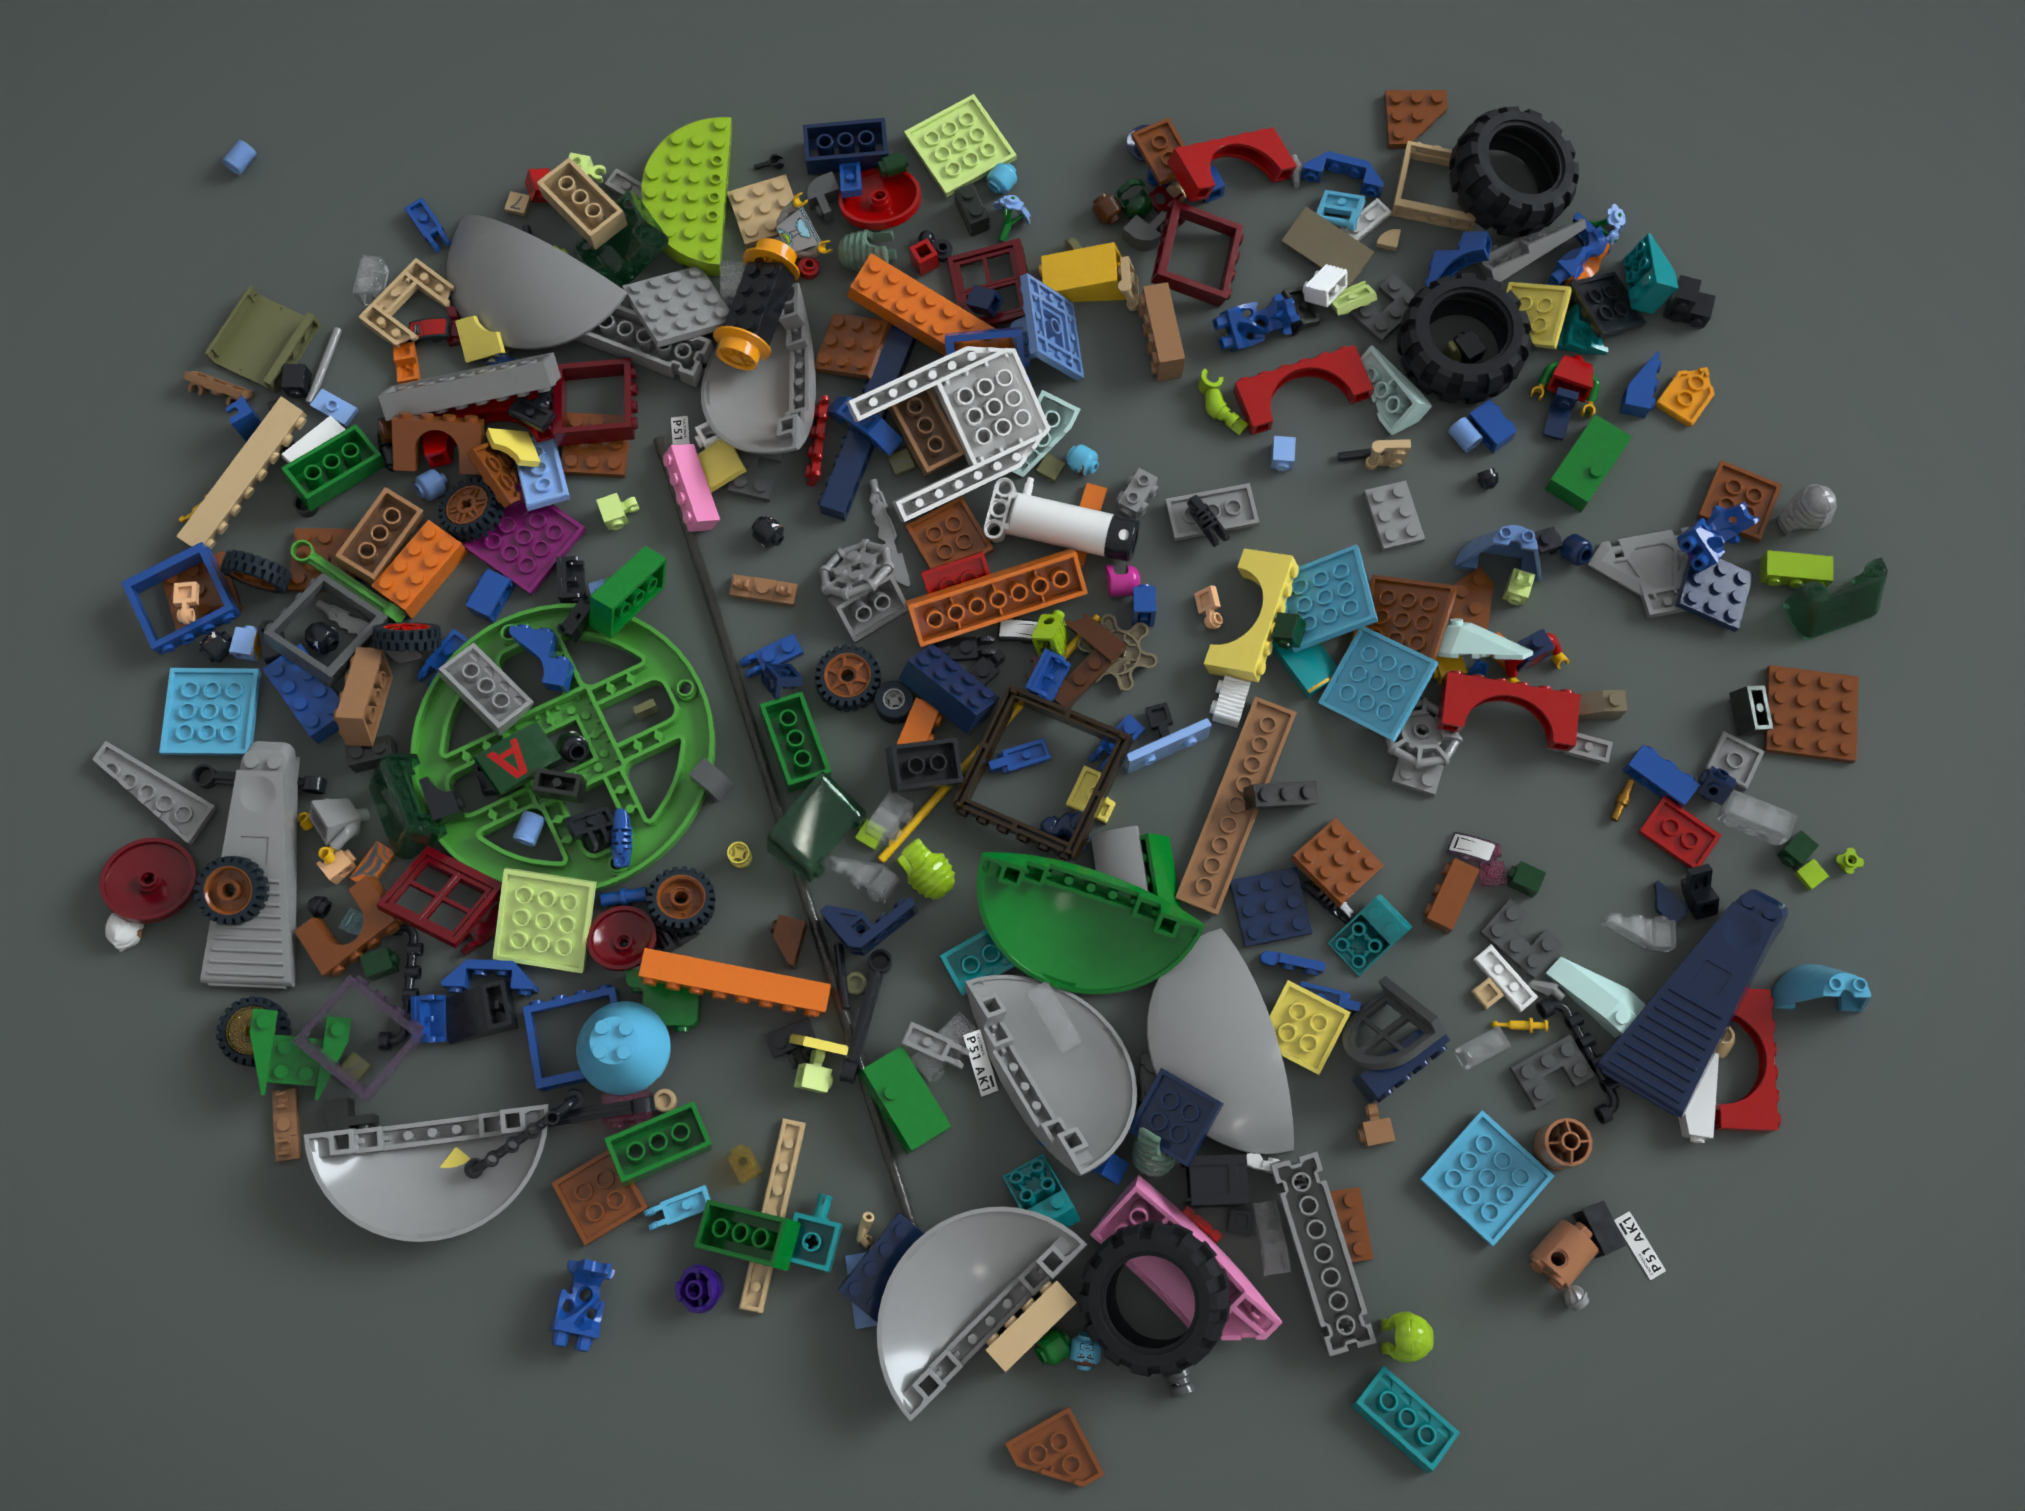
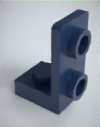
(1559, 413)

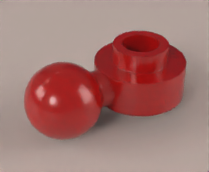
(808, 272)

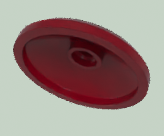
(616, 927)

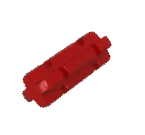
(1206, 1227)

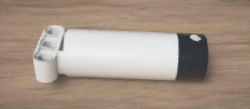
(1060, 523)

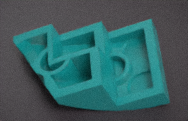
(1578, 335)

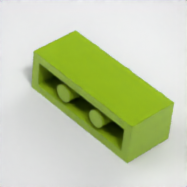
(1795, 569)

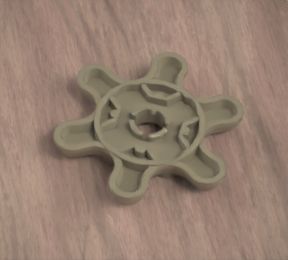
(1132, 657)

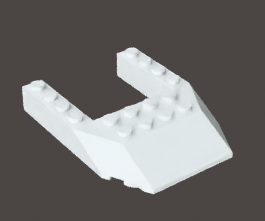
(987, 408)

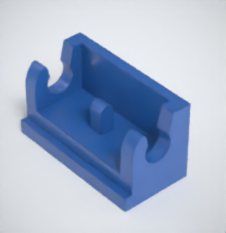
(246, 419)
(1048, 675)
(431, 1014)

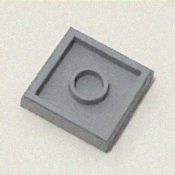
(1736, 758)

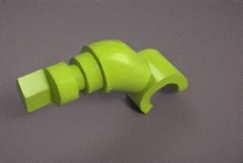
(1216, 406)

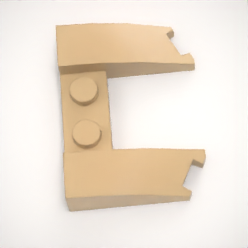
(414, 277)

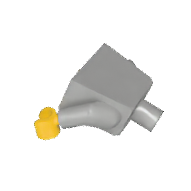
(335, 822)

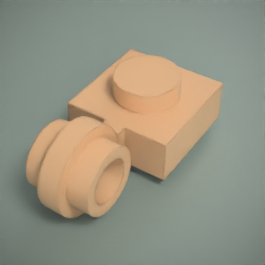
(184, 596)
(1207, 601)

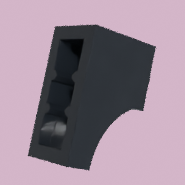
(442, 805)

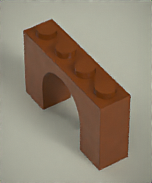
(408, 428)
(331, 955)

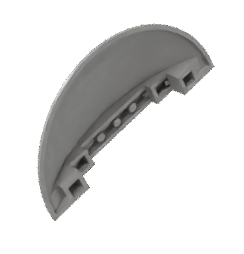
(525, 286)
(773, 404)
(1218, 1037)
(1070, 1101)
(394, 1181)
(959, 1291)

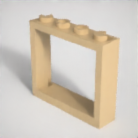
(1421, 211)

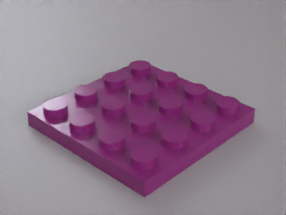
(527, 543)

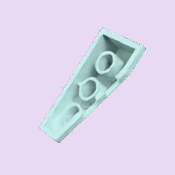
(1396, 398)
(1060, 418)
(1468, 638)
(1601, 998)

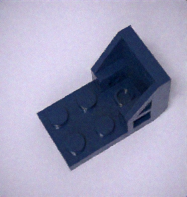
(849, 923)

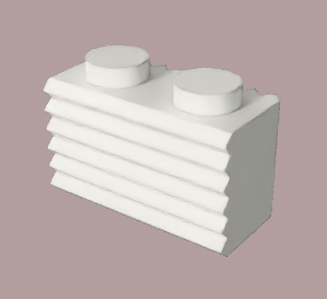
(1325, 285)
(1231, 700)

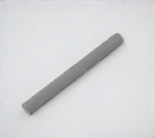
(323, 366)

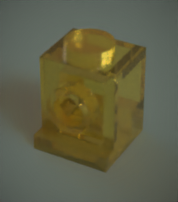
(748, 1171)

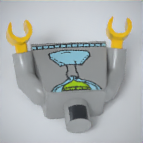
(798, 232)

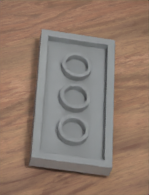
(1231, 505)

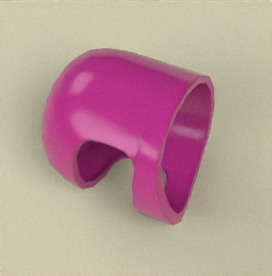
(1122, 584)

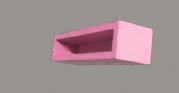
(691, 487)

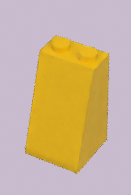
(1084, 273)

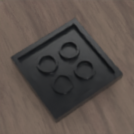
(1605, 304)

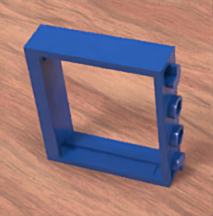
(1017, 332)
(166, 570)
(559, 1001)

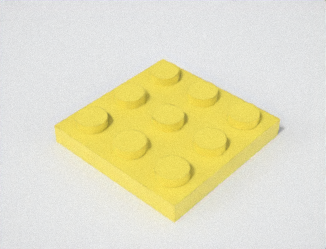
(1306, 1026)

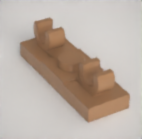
(217, 386)
(763, 590)
(286, 1125)

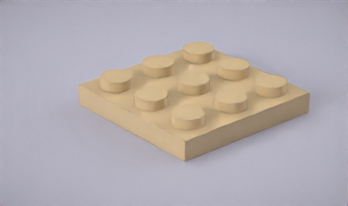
(758, 208)

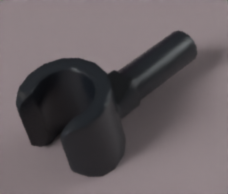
(773, 161)

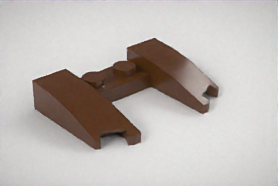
(1105, 652)

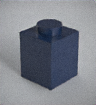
(984, 301)

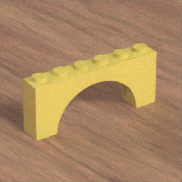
(1247, 655)

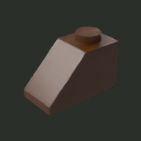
(789, 936)

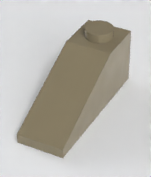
(1602, 704)

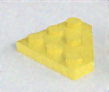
(1545, 309)

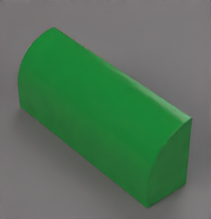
(1160, 867)

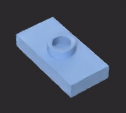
(332, 405)

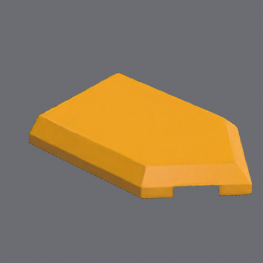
(1687, 395)

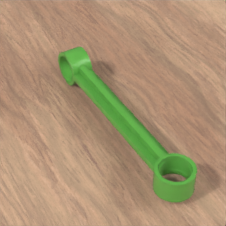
(393, 612)

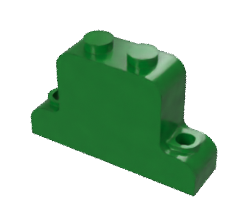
(676, 1008)

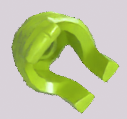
(926, 870)
(1412, 1337)

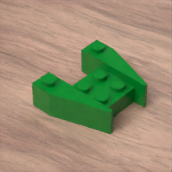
(284, 1062)

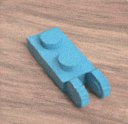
(679, 1207)

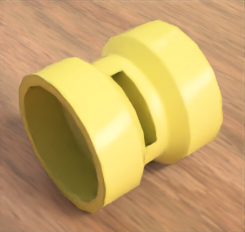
(736, 852)

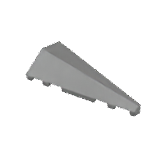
(1526, 249)

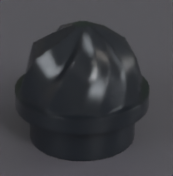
(1488, 478)
(319, 906)

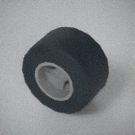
(890, 695)

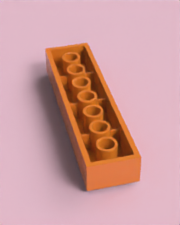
(916, 307)
(996, 597)
(734, 981)

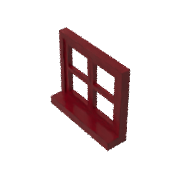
(1019, 267)
(458, 873)

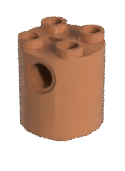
(1551, 1141)
(1568, 1245)

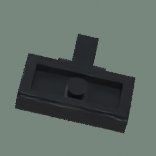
(534, 411)

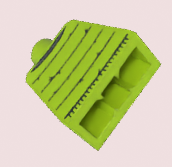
(1051, 633)

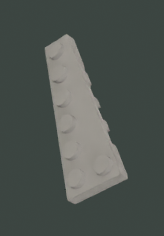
(169, 801)

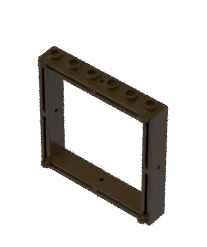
(1025, 833)

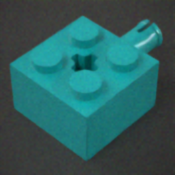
(826, 1232)

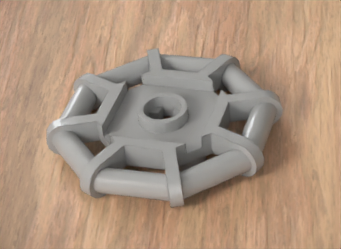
(856, 568)
(1424, 743)

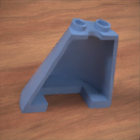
(1507, 541)

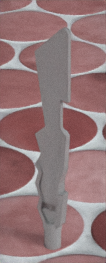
(887, 532)
(356, 626)

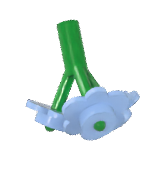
(1006, 204)
(1616, 218)

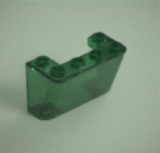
(630, 249)

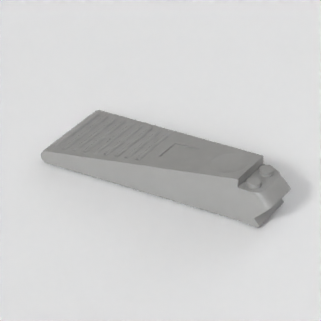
(265, 831)

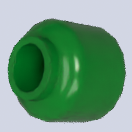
(1053, 1347)

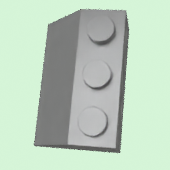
(870, 609)

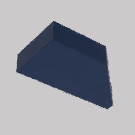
(1667, 903)

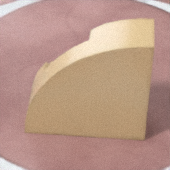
(1389, 240)

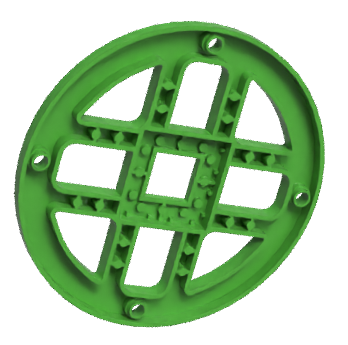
(651, 838)

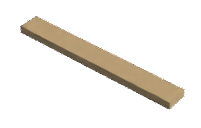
(775, 1203)

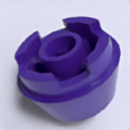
(699, 1288)

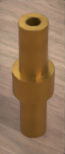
(1622, 800)

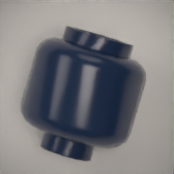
(1576, 550)

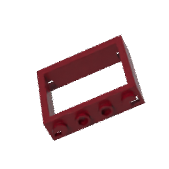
(1185, 285)
(600, 432)

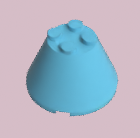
(623, 1048)

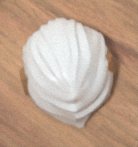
(123, 933)

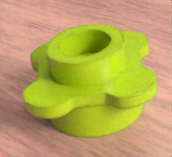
(1843, 863)

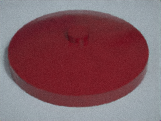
(148, 880)

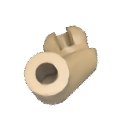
(863, 1230)

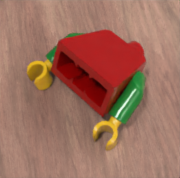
(1573, 375)

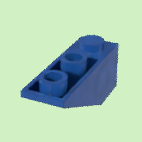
(1638, 396)

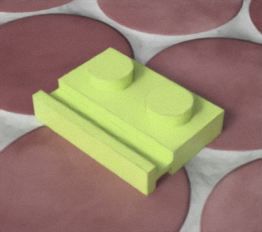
(1353, 297)

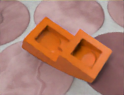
(406, 363)

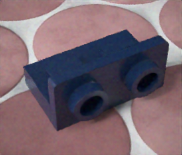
(780, 676)

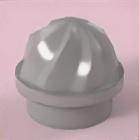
(1576, 1297)

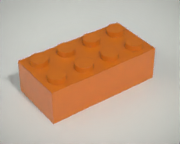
(420, 569)

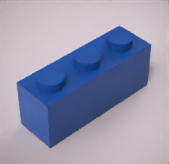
(1661, 776)

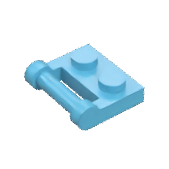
(1341, 204)

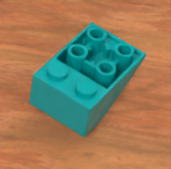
(1648, 276)
(1369, 935)
(1039, 1190)

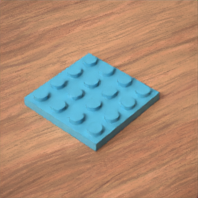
(1332, 597)
(1378, 683)
(210, 711)
(1486, 1178)

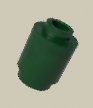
(892, 164)

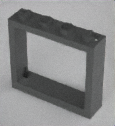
(341, 664)

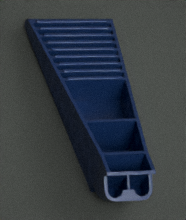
(1686, 1020)

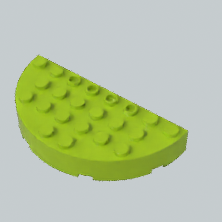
(688, 191)

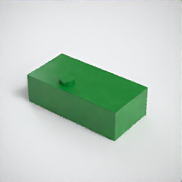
(1588, 463)
(332, 467)
(627, 592)
(794, 740)
(904, 1100)
(658, 1144)
(747, 1235)

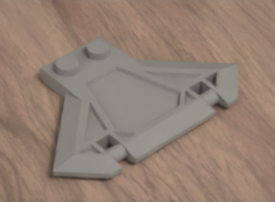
(1647, 566)

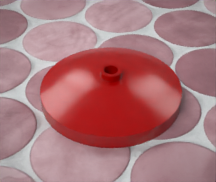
(884, 201)

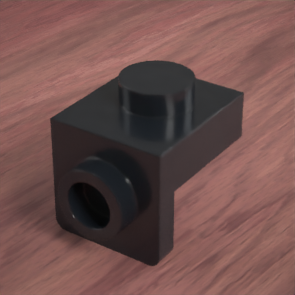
(1548, 541)

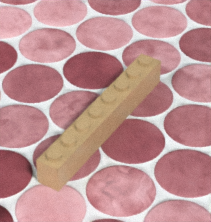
(243, 474)

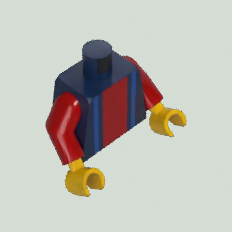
(1543, 646)

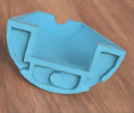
(1818, 981)

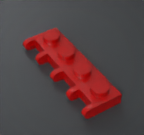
(815, 449)

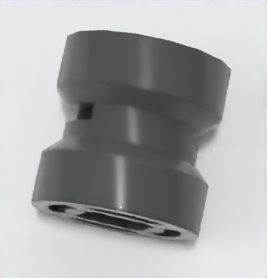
(1181, 1383)

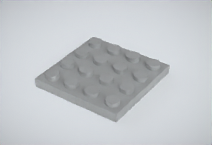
(677, 305)

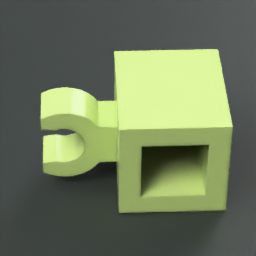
(586, 165)
(614, 510)
(1518, 587)
(814, 1076)

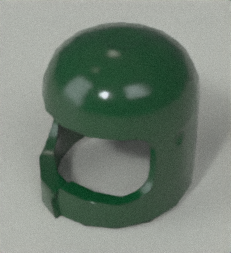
(1137, 205)

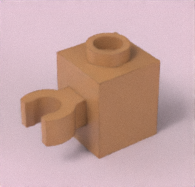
(1375, 1130)

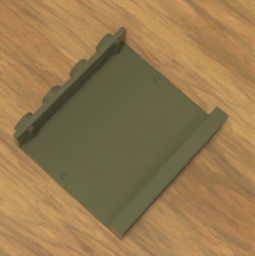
(262, 339)

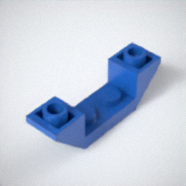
(1346, 165)
(874, 426)
(461, 977)

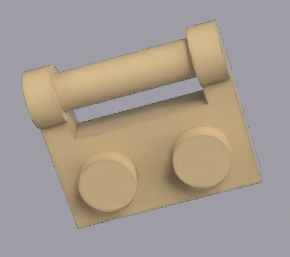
(1129, 283)
(1394, 453)

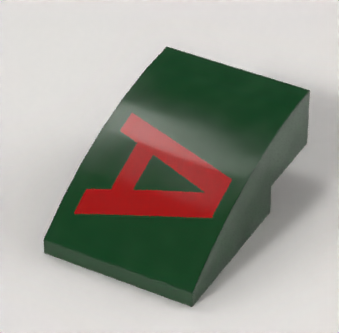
(517, 758)

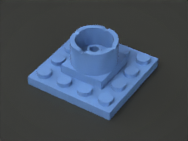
(1049, 327)

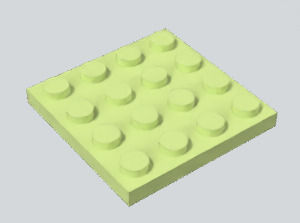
(959, 145)
(544, 920)

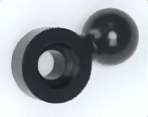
(942, 255)

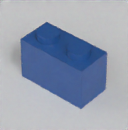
(1492, 425)
(490, 595)
(1143, 604)

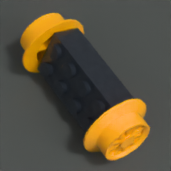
(757, 304)

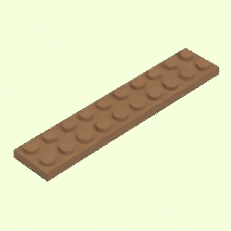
(1228, 821)

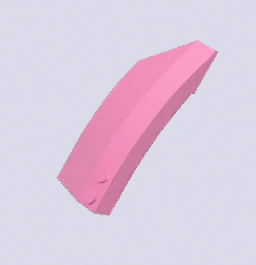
(1139, 1202)

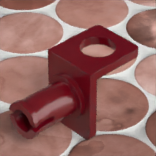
(1168, 201)

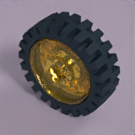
(235, 1028)

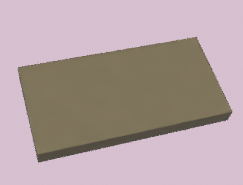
(1327, 244)

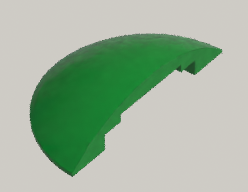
(1079, 924)

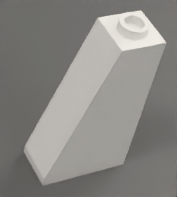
(1700, 1114)

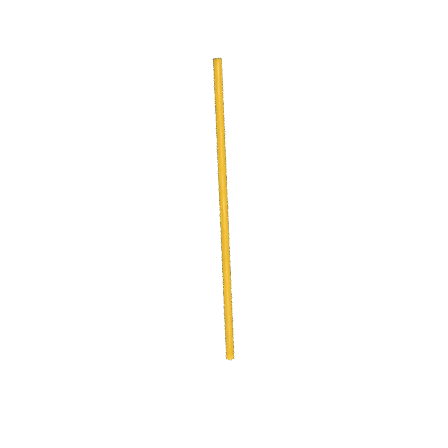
(941, 792)

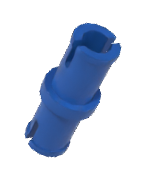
(623, 896)

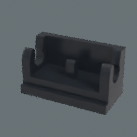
(570, 578)
(577, 620)
(1603, 1227)

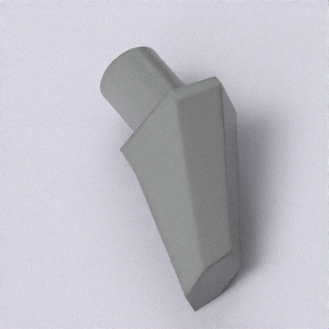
(1296, 175)
(1547, 988)

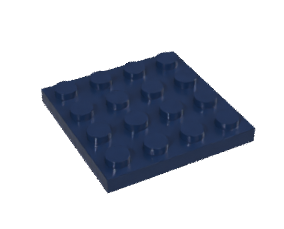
(870, 1276)

